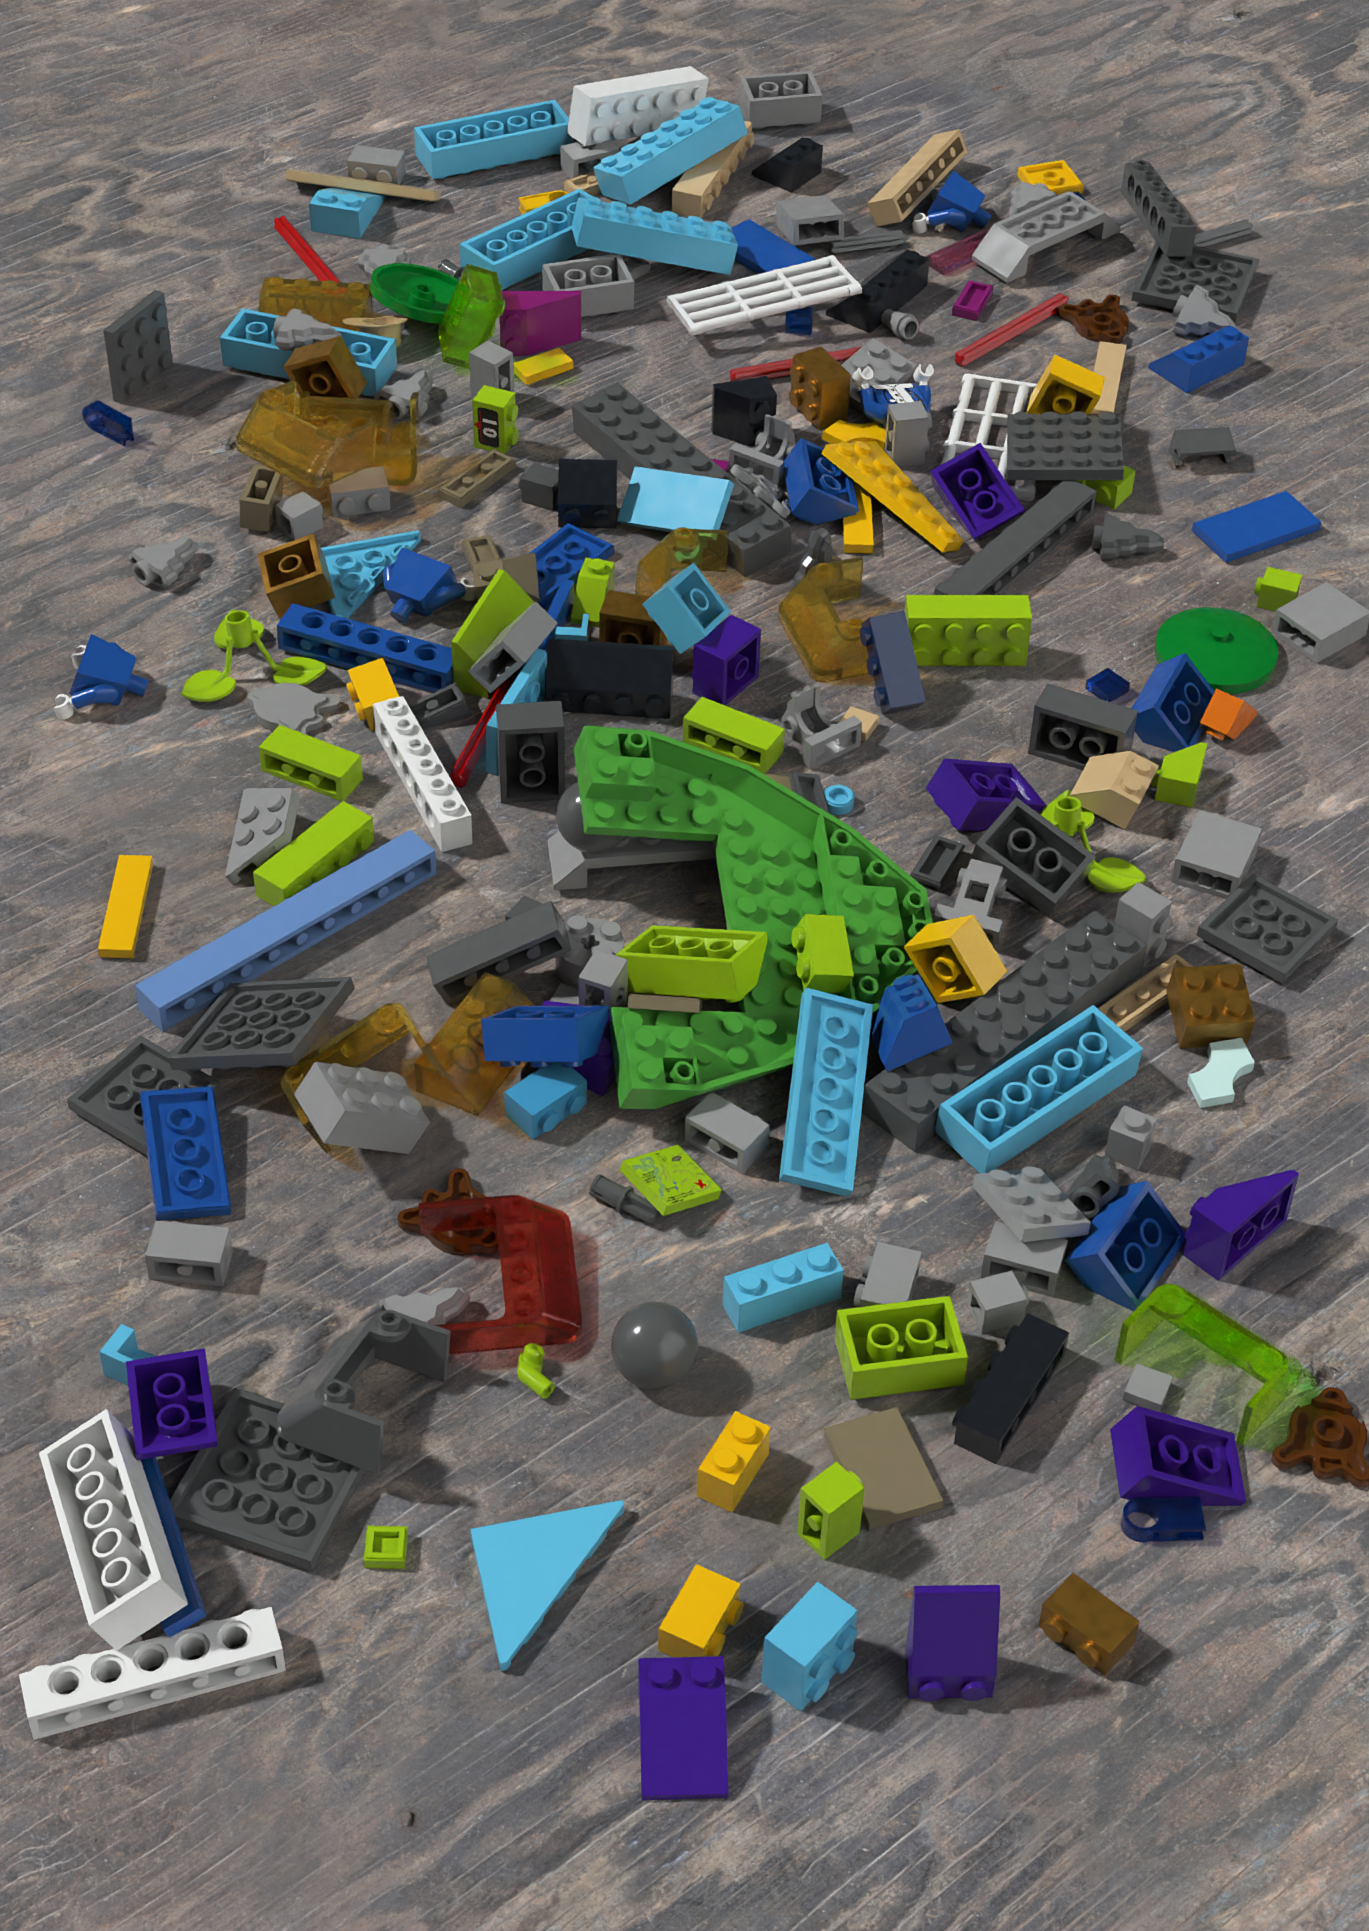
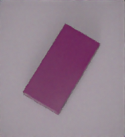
(972, 300)

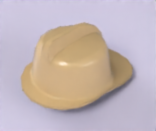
(384, 326)

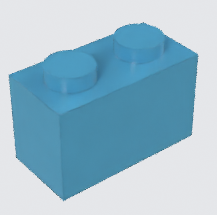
(545, 1098)

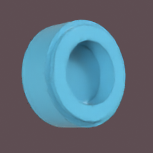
(839, 799)

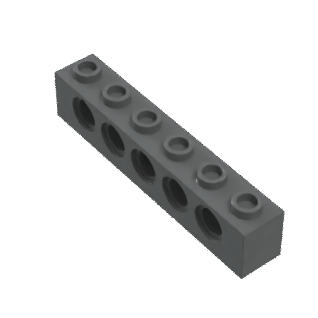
(1158, 209)

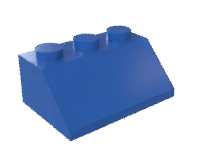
(1203, 359)
(816, 486)
(1172, 705)
(907, 1023)
(544, 1035)
(1127, 1246)

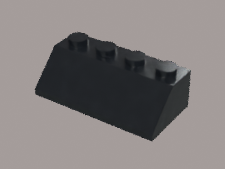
(884, 289)
(610, 678)

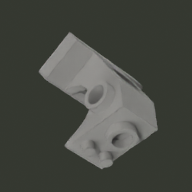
(769, 452)
(808, 714)
(981, 881)

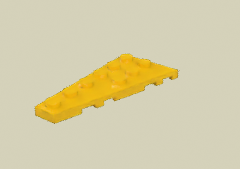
(887, 483)

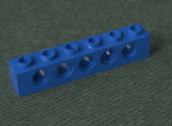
(356, 643)

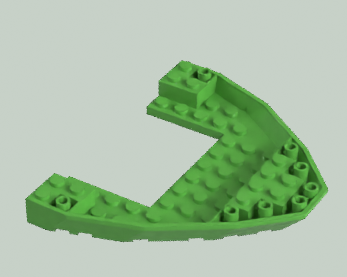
(774, 866)

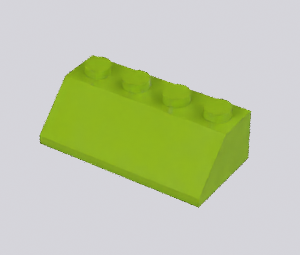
(490, 616)
(695, 962)

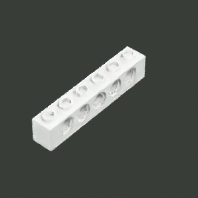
(423, 774)
(139, 1689)

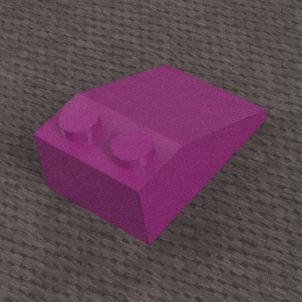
(539, 320)

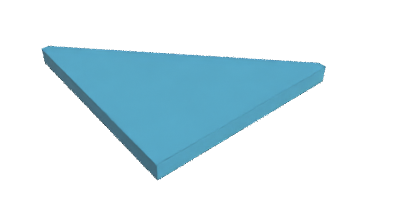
(359, 566)
(531, 1565)

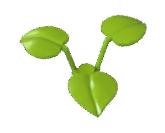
(240, 631)
(1110, 873)

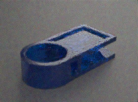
(108, 422)
(1174, 1518)

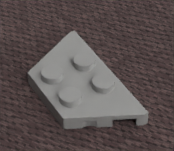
(261, 828)

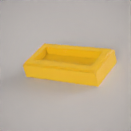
(542, 366)

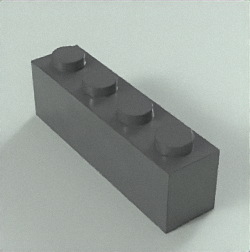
(500, 951)

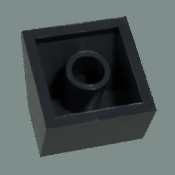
(792, 165)
(741, 408)
(587, 493)

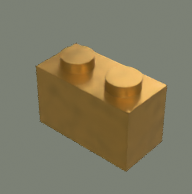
(1088, 1624)

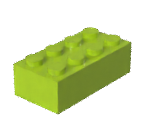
(969, 629)

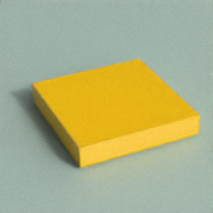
(1054, 175)

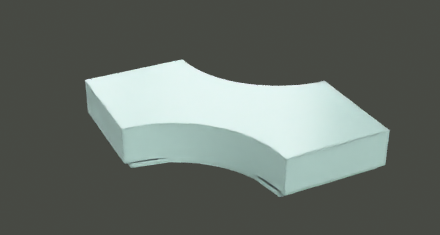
(1226, 1064)

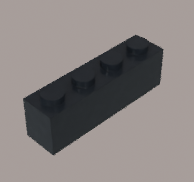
(1010, 1387)

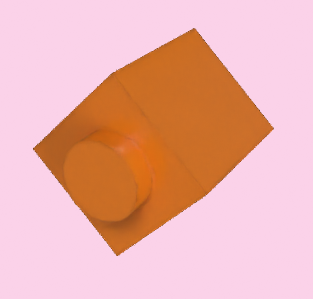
(1227, 716)

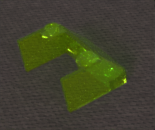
(1225, 1336)

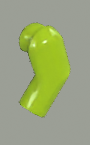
(530, 1370)

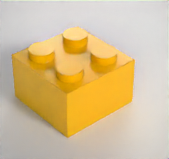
(1066, 389)
(955, 959)

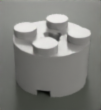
(586, 937)

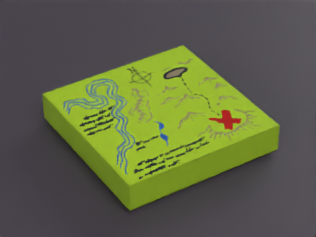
(670, 1180)

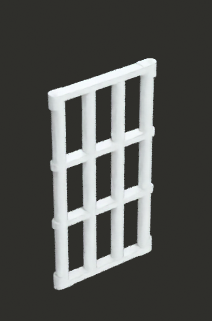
(763, 295)
(987, 419)

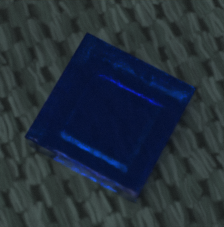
(799, 321)
(1107, 685)

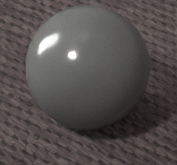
(571, 825)
(654, 1345)

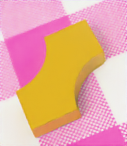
(849, 432)

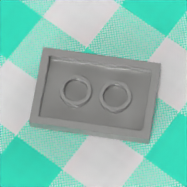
(886, 365)
(1031, 1204)

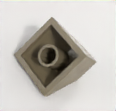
(520, 567)

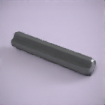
(1223, 233)
(867, 242)

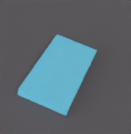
(674, 500)
(527, 688)

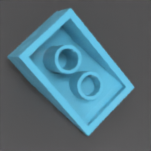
(343, 211)

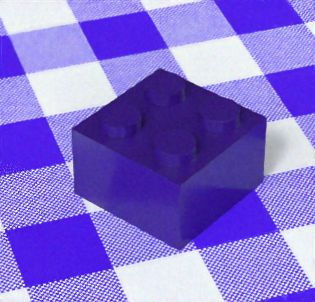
(726, 660)

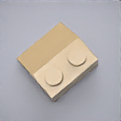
(1114, 785)

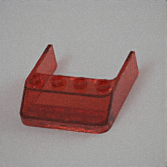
(535, 1271)

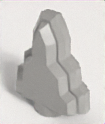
(1028, 195)
(382, 255)
(1199, 314)
(300, 330)
(401, 391)
(162, 562)
(431, 1308)

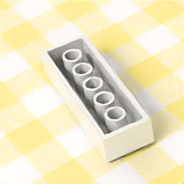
(632, 104)
(112, 1530)

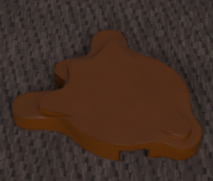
(1097, 320)
(453, 1242)
(1327, 1438)

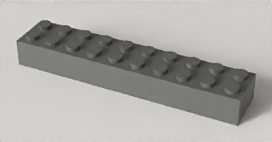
(637, 437)
(1041, 995)

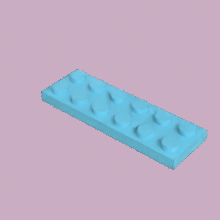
(826, 1093)

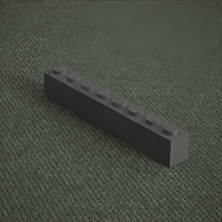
(1023, 542)

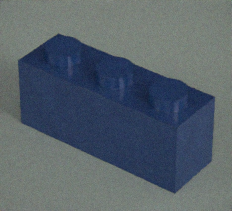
(892, 662)

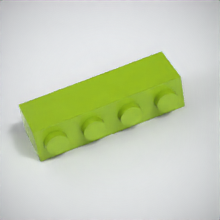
(315, 854)

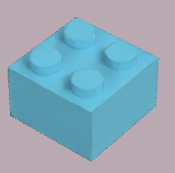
(686, 608)
(809, 1647)

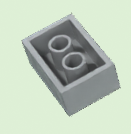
(780, 99)
(603, 283)
(361, 1108)

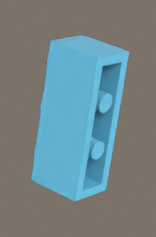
(782, 1287)

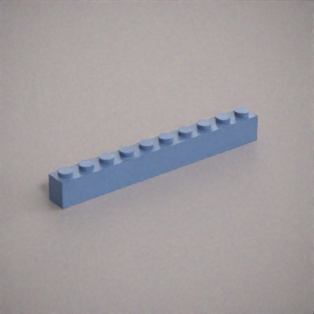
(285, 930)

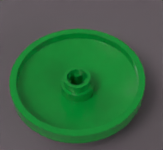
(413, 290)
(1224, 646)

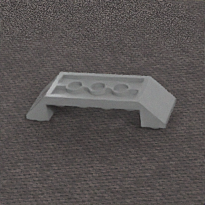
(1012, 240)
(571, 865)

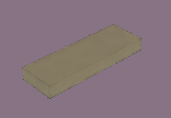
(477, 478)

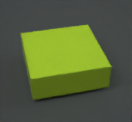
(386, 1547)

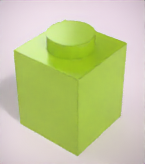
(1277, 588)

